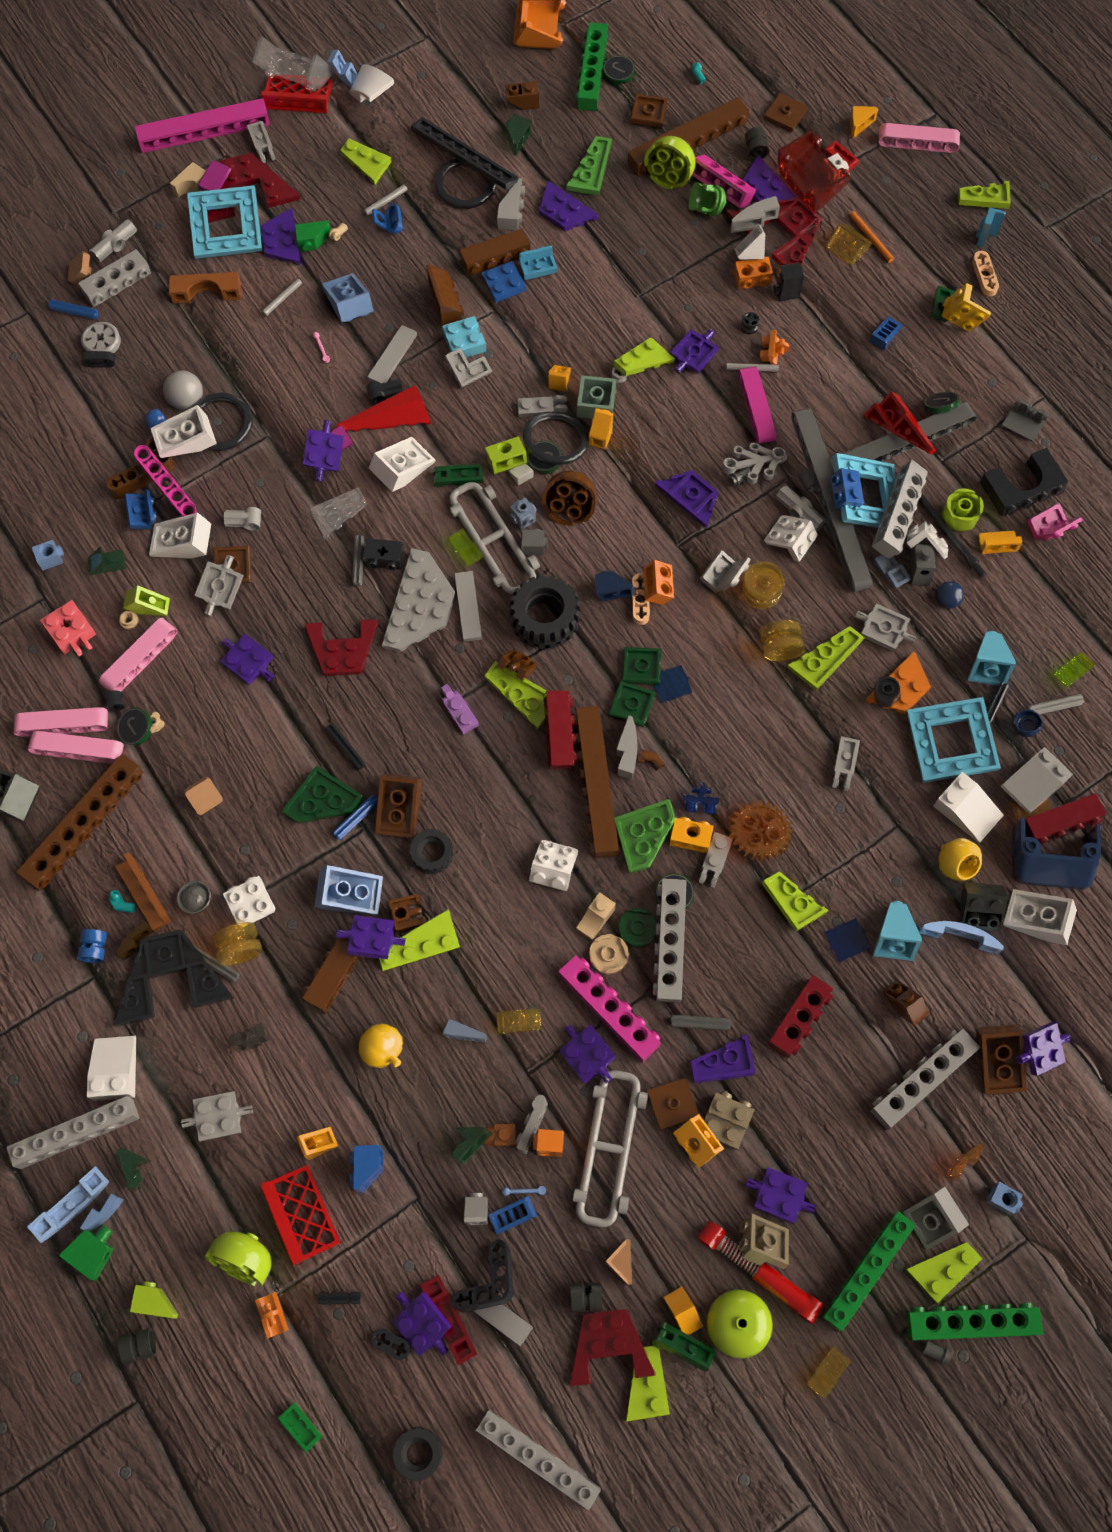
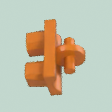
(776, 347)
(271, 1315)

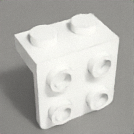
(918, 533)
(793, 534)
(553, 865)
(249, 901)

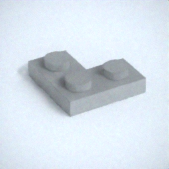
(464, 371)

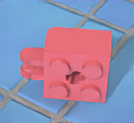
(69, 628)

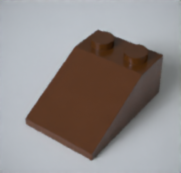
(398, 805)
(998, 1059)

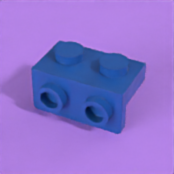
(847, 488)
(140, 510)

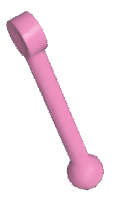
(326, 359)

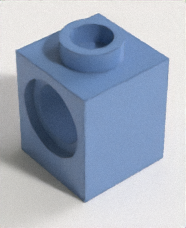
(41, 552)
(995, 1199)

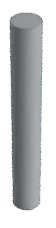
(386, 199)
(289, 290)
(761, 367)

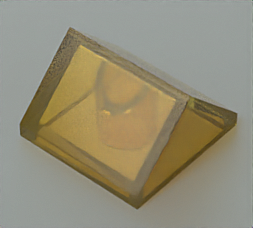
(848, 243)

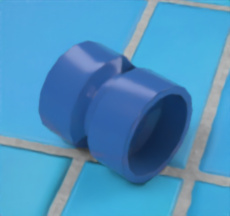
(92, 944)

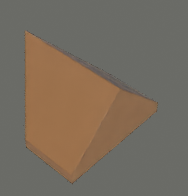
(620, 1262)

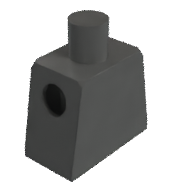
(921, 559)

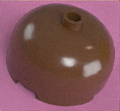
(560, 492)

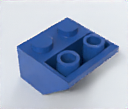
(368, 1166)

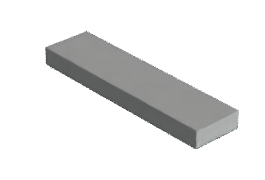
(392, 355)
(468, 606)

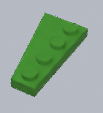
(592, 167)

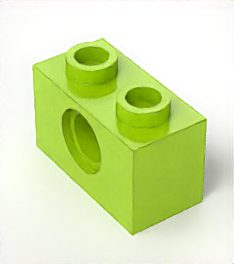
(506, 455)

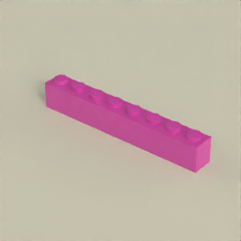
(201, 125)

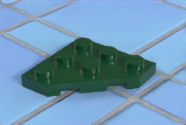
(321, 798)

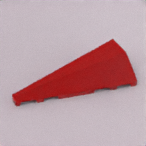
(397, 410)
(897, 418)

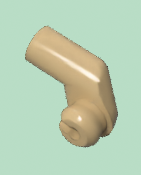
(335, 233)

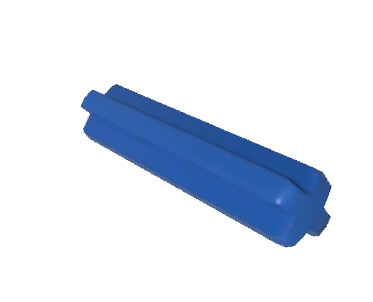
(73, 309)
(356, 817)

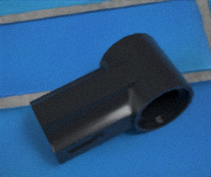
(381, 391)

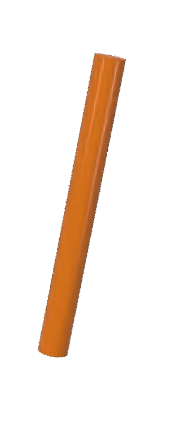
(871, 236)

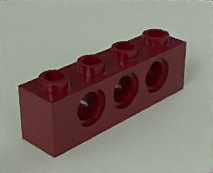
(814, 988)

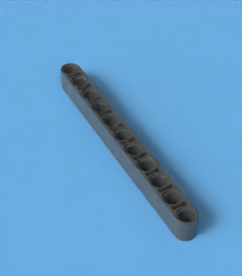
(893, 445)
(821, 471)

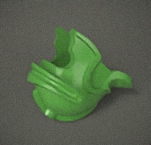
(707, 199)

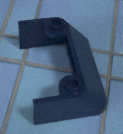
(1053, 870)

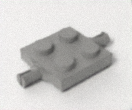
(219, 585)
(885, 627)
(217, 1116)

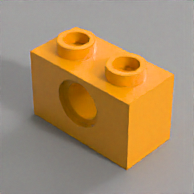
(698, 843)
(708, 1143)

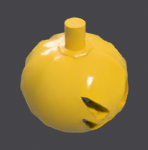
(956, 862)
(381, 1046)

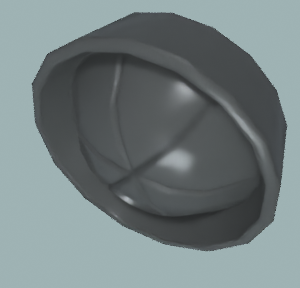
(193, 897)

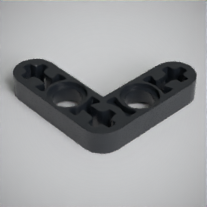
(492, 1289)

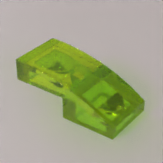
(465, 547)
(1074, 669)

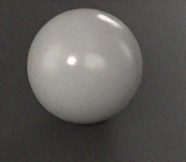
(182, 390)

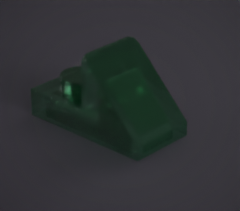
(106, 562)
(475, 1138)
(129, 1163)

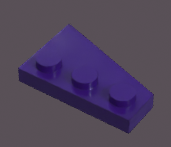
(728, 1062)

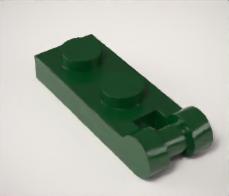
(457, 474)
(684, 1346)

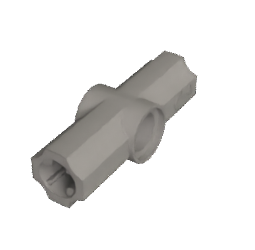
(113, 240)
(800, 507)

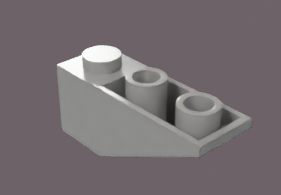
(509, 208)

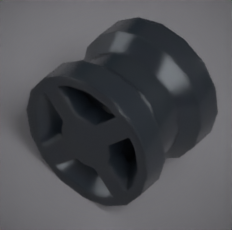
(750, 323)
(113, 700)

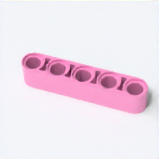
(919, 137)
(138, 656)
(61, 721)
(75, 747)

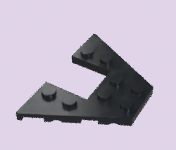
(162, 956)

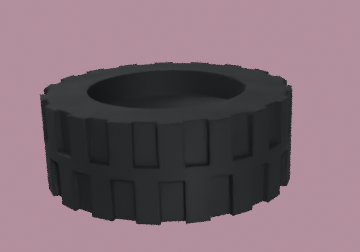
(424, 838)
(434, 1446)

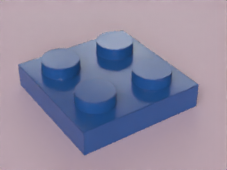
(503, 281)

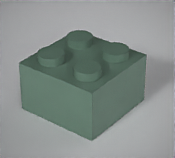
(595, 393)

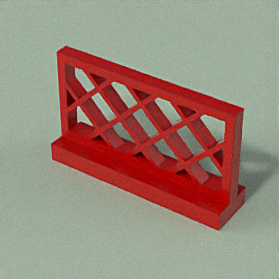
(295, 101)
(282, 1222)

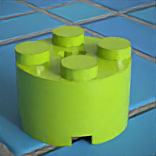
(962, 510)

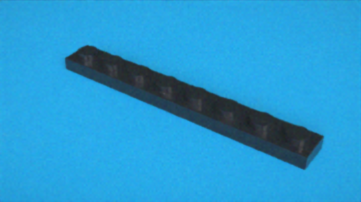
(464, 153)

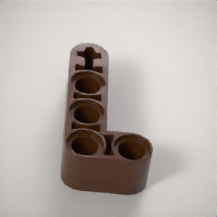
(121, 482)

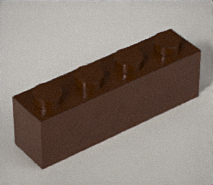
(494, 252)
(331, 976)

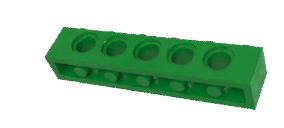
(592, 67)
(868, 1271)
(1030, 1322)

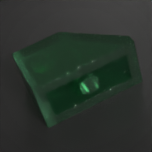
(518, 131)

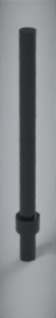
(971, 561)

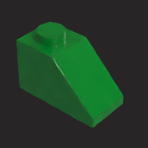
(312, 235)

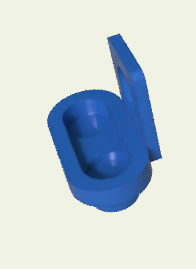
(392, 219)

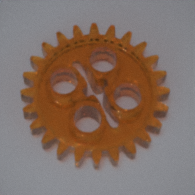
(777, 827)

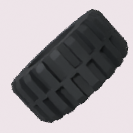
(544, 590)

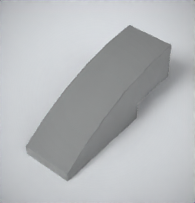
(755, 214)
(627, 750)
(505, 1321)

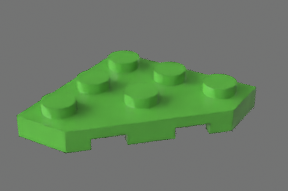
(644, 832)

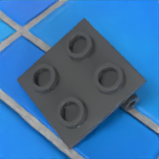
(1025, 420)

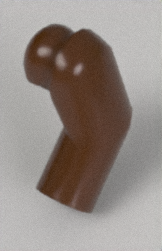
(650, 756)

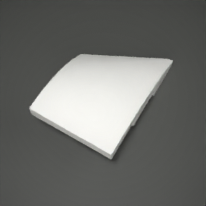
(370, 83)

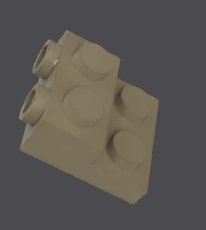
(728, 1119)
(764, 1242)

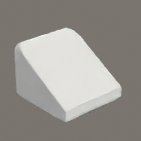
(521, 473)

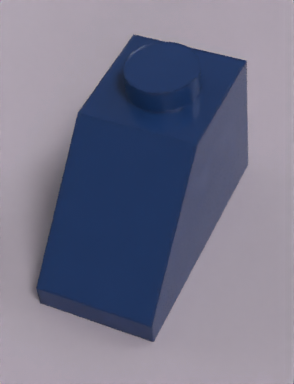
(612, 586)

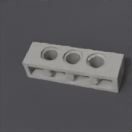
(114, 278)

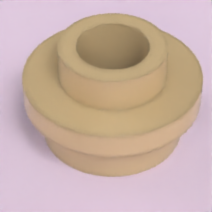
(126, 616)

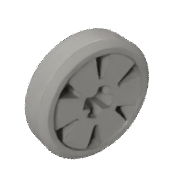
(99, 331)

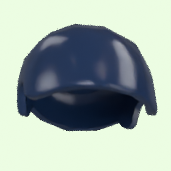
(949, 594)
(1027, 723)

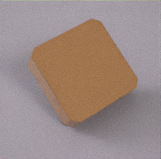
(79, 268)
(203, 795)

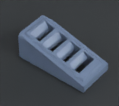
(462, 1032)

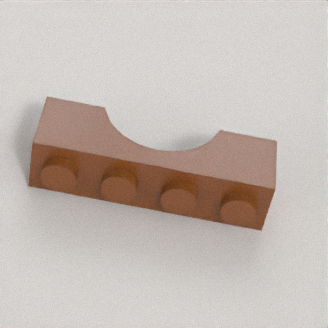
(185, 287)

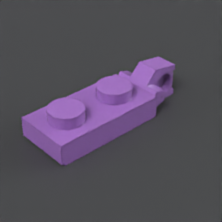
(459, 710)

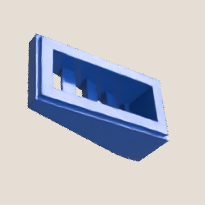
(881, 342)
(529, 1208)

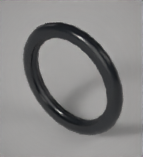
(457, 202)
(248, 418)
(550, 459)

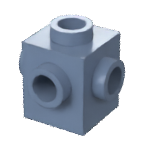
(523, 513)

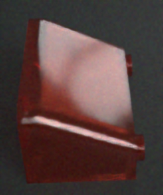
(810, 171)

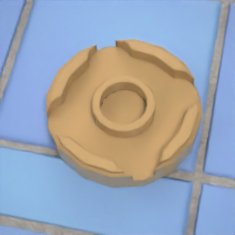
(608, 954)

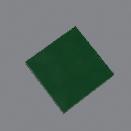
(642, 666)
(633, 702)

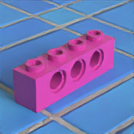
(735, 189)

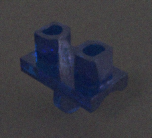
(691, 801)

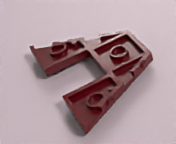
(249, 170)
(799, 222)

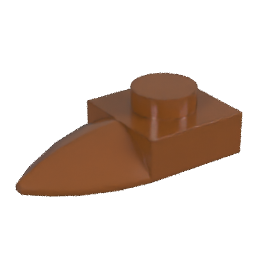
(502, 1135)

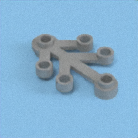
(775, 456)

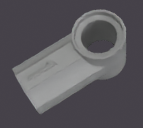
(249, 519)

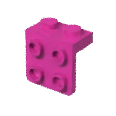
(1051, 523)

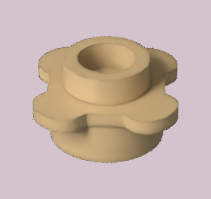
(158, 723)

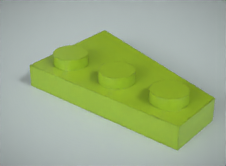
(366, 159)
(991, 196)
(643, 356)
(792, 902)
(943, 1272)
(648, 1394)

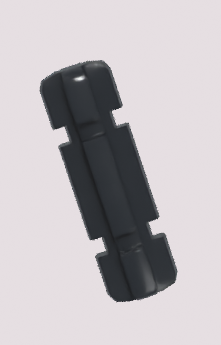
(339, 1297)

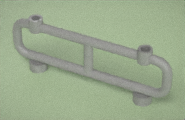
(486, 495)
(619, 1203)

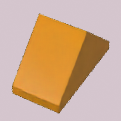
(861, 118)
(559, 377)
(317, 1142)
(683, 1311)

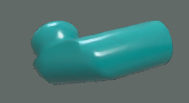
(696, 71)
(118, 903)

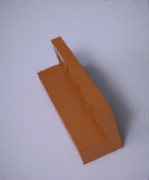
(143, 893)

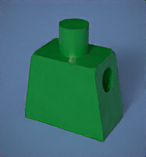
(89, 1252)

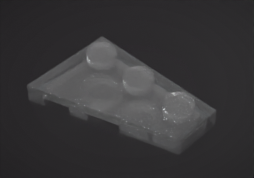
(337, 510)

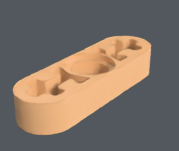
(984, 280)
(636, 605)

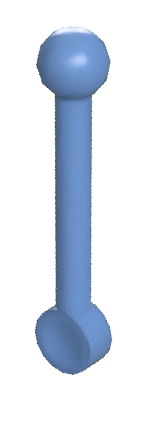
(541, 1190)

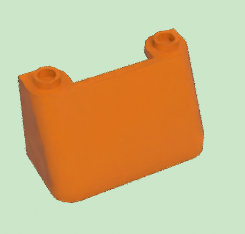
(537, 23)

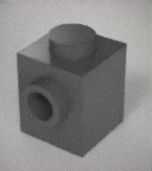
(534, 542)

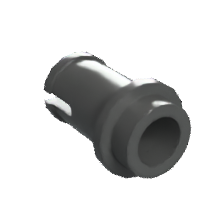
(736, 479)
(937, 1352)

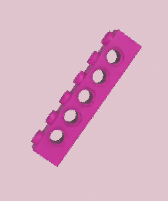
(640, 1049)

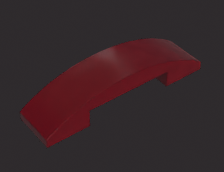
(457, 1335)

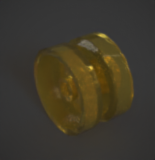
(763, 585)
(782, 640)
(237, 944)

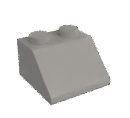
(936, 1218)

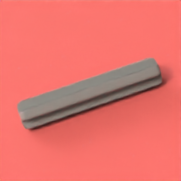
(1057, 704)

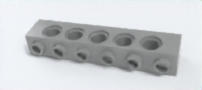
(900, 509)
(676, 889)
(965, 1048)
(73, 1132)
(539, 1459)

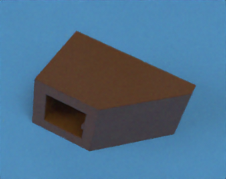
(523, 95)
(906, 1002)

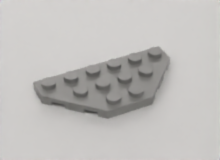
(421, 603)

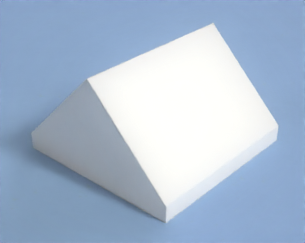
(752, 245)

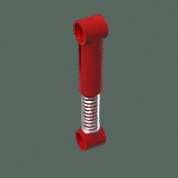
(801, 1302)

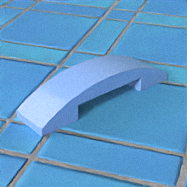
(986, 941)
(69, 1206)

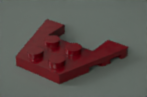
(342, 655)
(609, 1336)

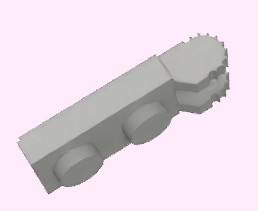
(260, 140)
(532, 406)
(845, 761)
(716, 857)
(532, 1124)

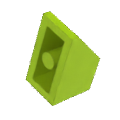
(146, 602)
(152, 1301)

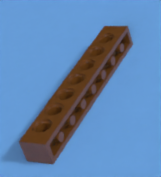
(70, 824)

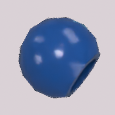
(154, 418)

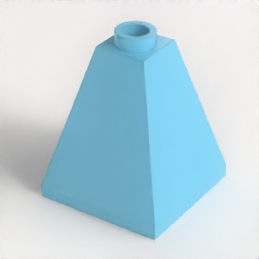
(993, 661)
(898, 934)

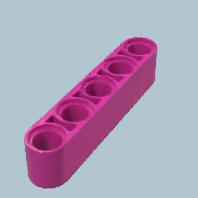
(757, 404)
(161, 476)

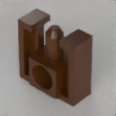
(519, 663)
(400, 905)

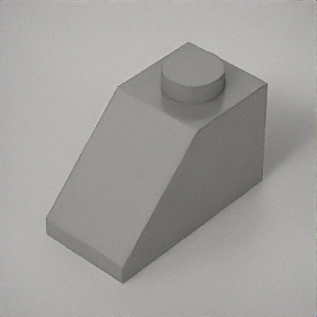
(476, 1209)

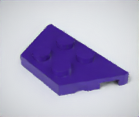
(766, 182)
(564, 209)
(281, 238)
(690, 494)

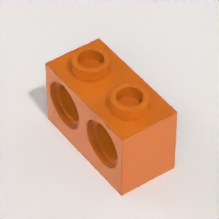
(753, 273)
(658, 582)
(548, 1143)

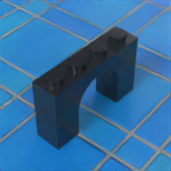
(1009, 499)

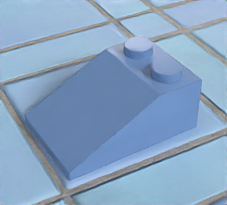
(348, 297)
(348, 891)

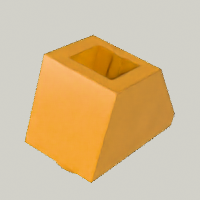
(601, 428)

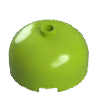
(673, 163)
(241, 1257)
(724, 1328)

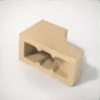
(188, 180)
(596, 916)

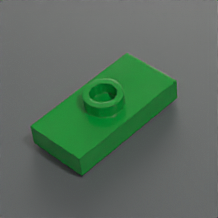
(300, 1427)

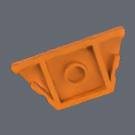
(912, 685)

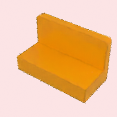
(999, 542)

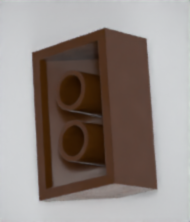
(444, 295)

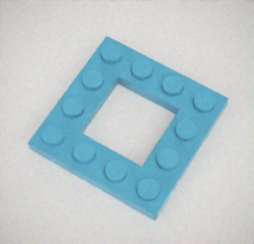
(226, 245)
(869, 469)
(974, 711)

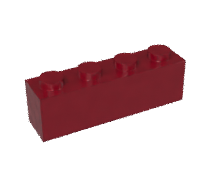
(559, 730)
(1065, 819)

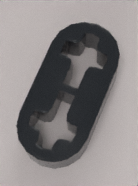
(98, 359)
(388, 1349)

